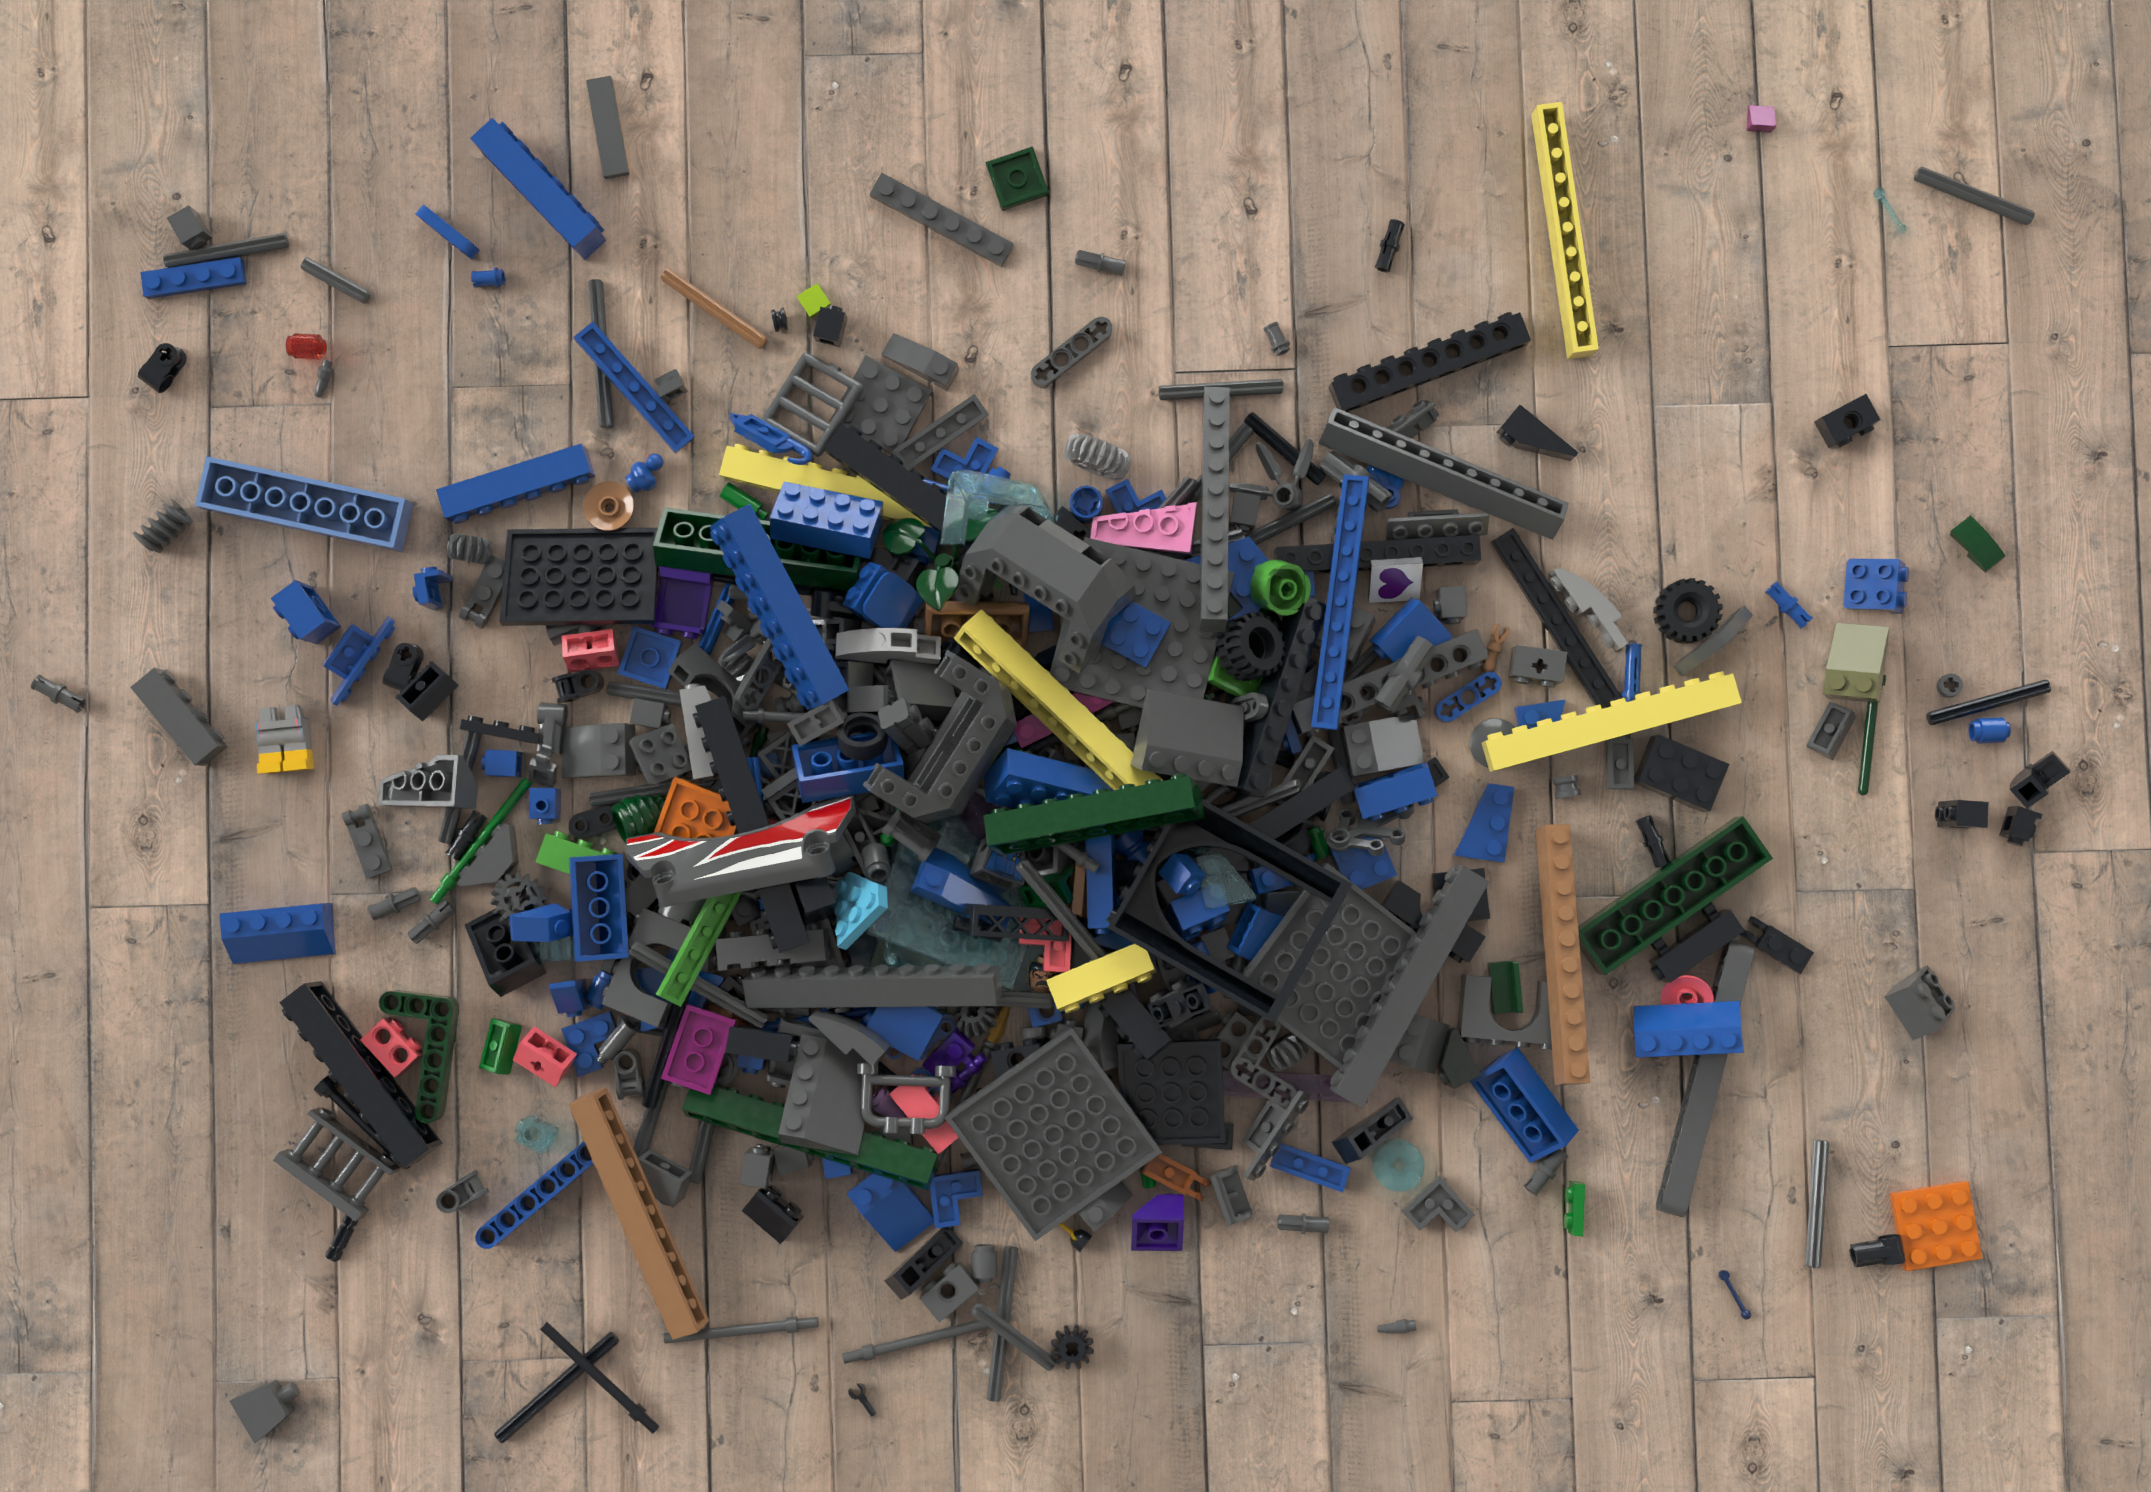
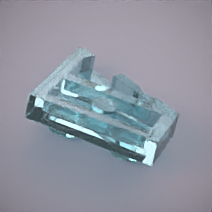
(1222, 882)

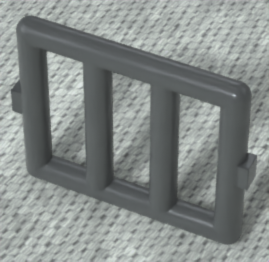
(794, 379)

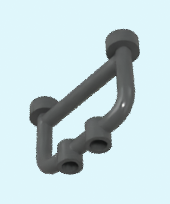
(892, 1124)

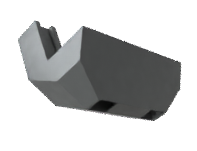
(1054, 571)
(959, 750)

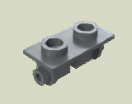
(1420, 414)

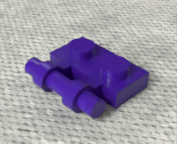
(951, 1053)

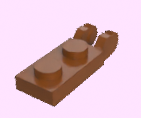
(1174, 1175)

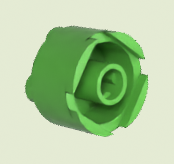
(1279, 587)

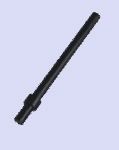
(636, 1411)

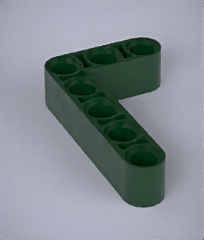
(431, 1046)

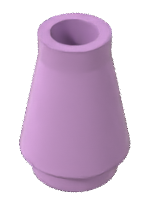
(885, 1105)

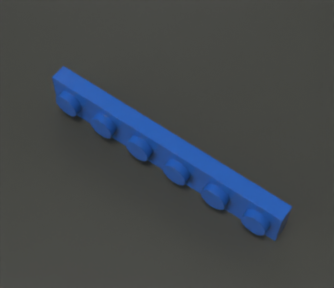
(634, 387)

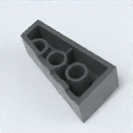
(756, 950)

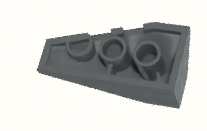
(433, 784)

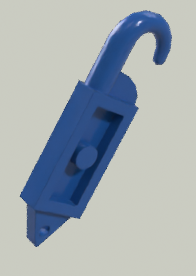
(769, 437)

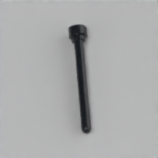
(328, 1089)

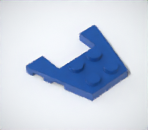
(1242, 559)

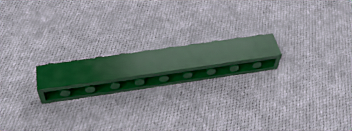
(762, 1120)

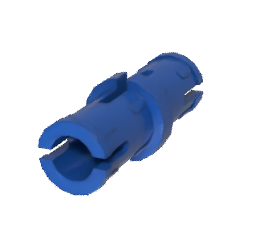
(1788, 604)

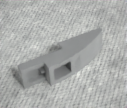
(1584, 596)
(882, 644)

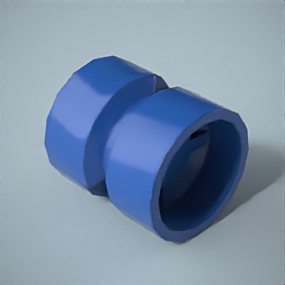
(1086, 503)
(1132, 846)

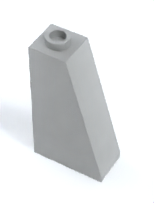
(690, 697)

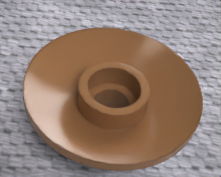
(602, 496)

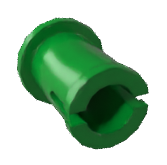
(1318, 842)

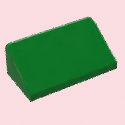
(500, 1046)

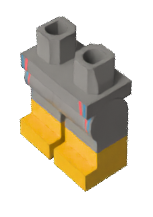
(283, 743)

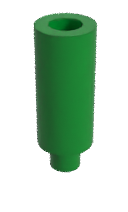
(739, 499)

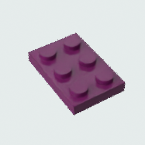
(698, 1049)

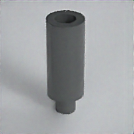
(617, 1040)

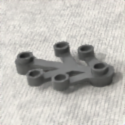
(1342, 839)

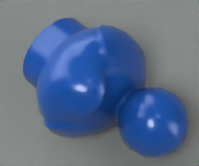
(641, 473)

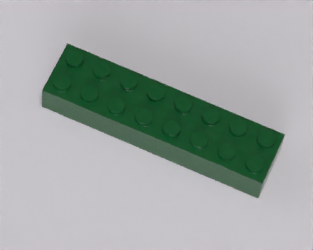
(686, 543)
(1094, 815)
(1671, 895)

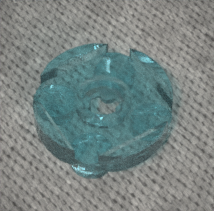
(1408, 1176)

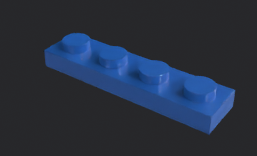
(193, 278)

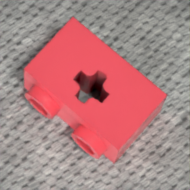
(544, 1056)

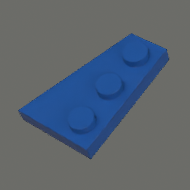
(1489, 826)

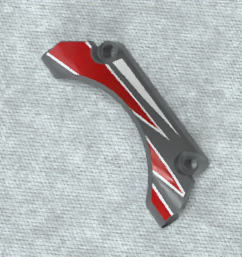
(745, 861)

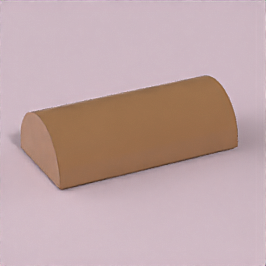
(1010, 616)

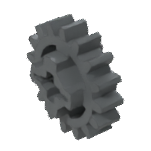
(507, 899)

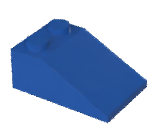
(891, 1209)

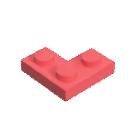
(1056, 953)

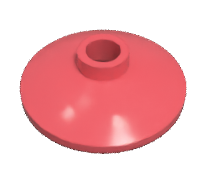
(1673, 992)

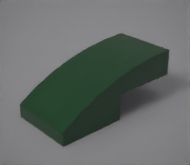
(1978, 543)

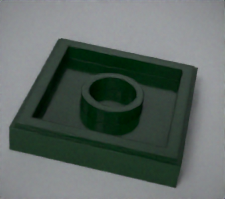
(1017, 178)

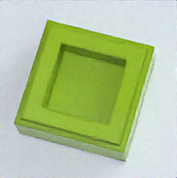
(812, 300)

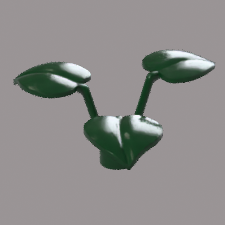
(938, 584)

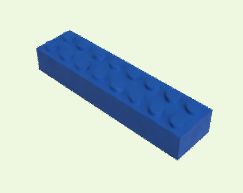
(778, 607)

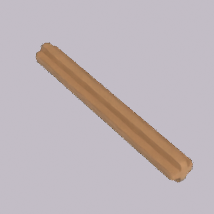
(714, 308)

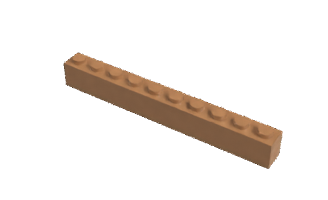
(1562, 955)
(639, 1213)

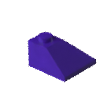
(1159, 1224)

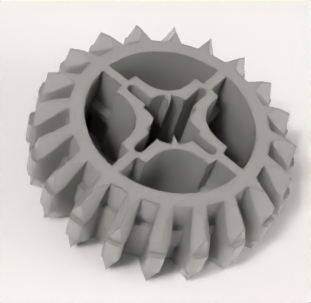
(1097, 456)

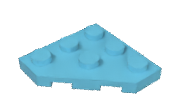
(857, 907)

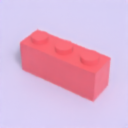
(919, 1103)

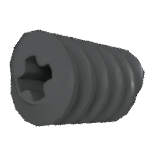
(164, 527)

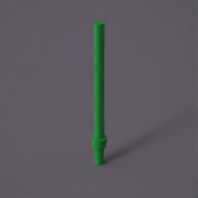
(450, 880)

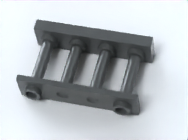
(313, 1175)

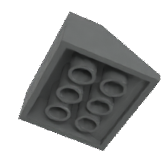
(1190, 738)
(824, 1099)

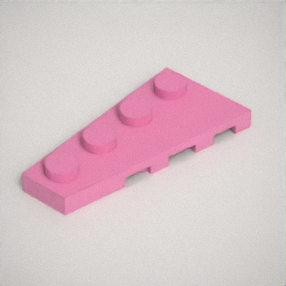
(1157, 529)

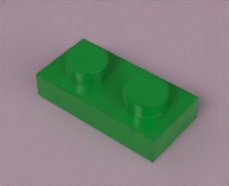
(1575, 1217)

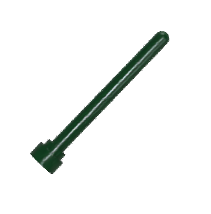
(1868, 742)

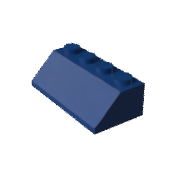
(828, 773)
(598, 907)
(278, 933)
(1688, 1029)
(1524, 1105)

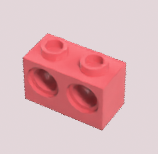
(590, 650)
(388, 1052)

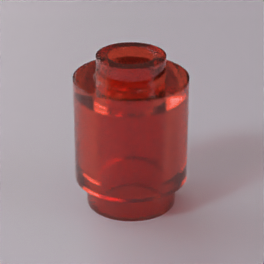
(306, 346)

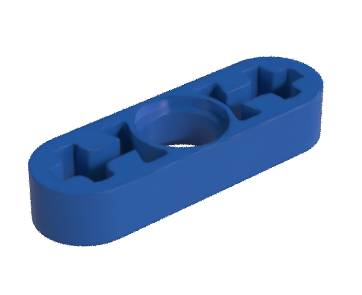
(447, 232)
(1457, 694)

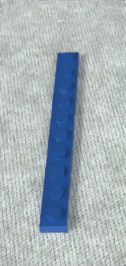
(1340, 602)

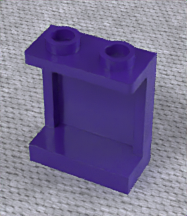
(683, 602)

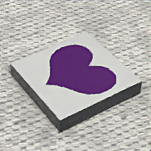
(1395, 579)

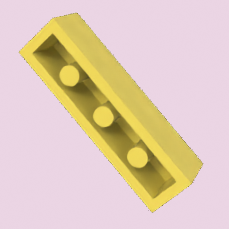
(1100, 977)

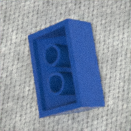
(1395, 791)

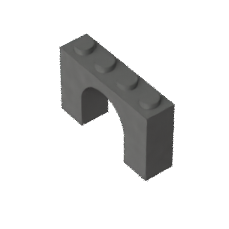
(624, 991)
(1477, 1022)

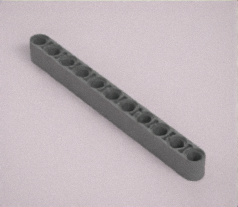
(1701, 1091)

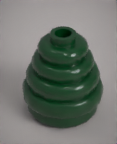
(637, 815)

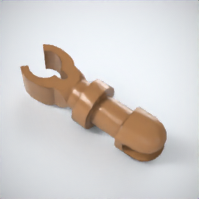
(1494, 648)

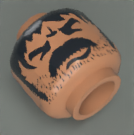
(1036, 977)

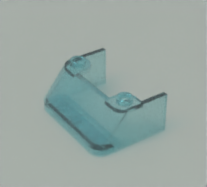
(969, 499)

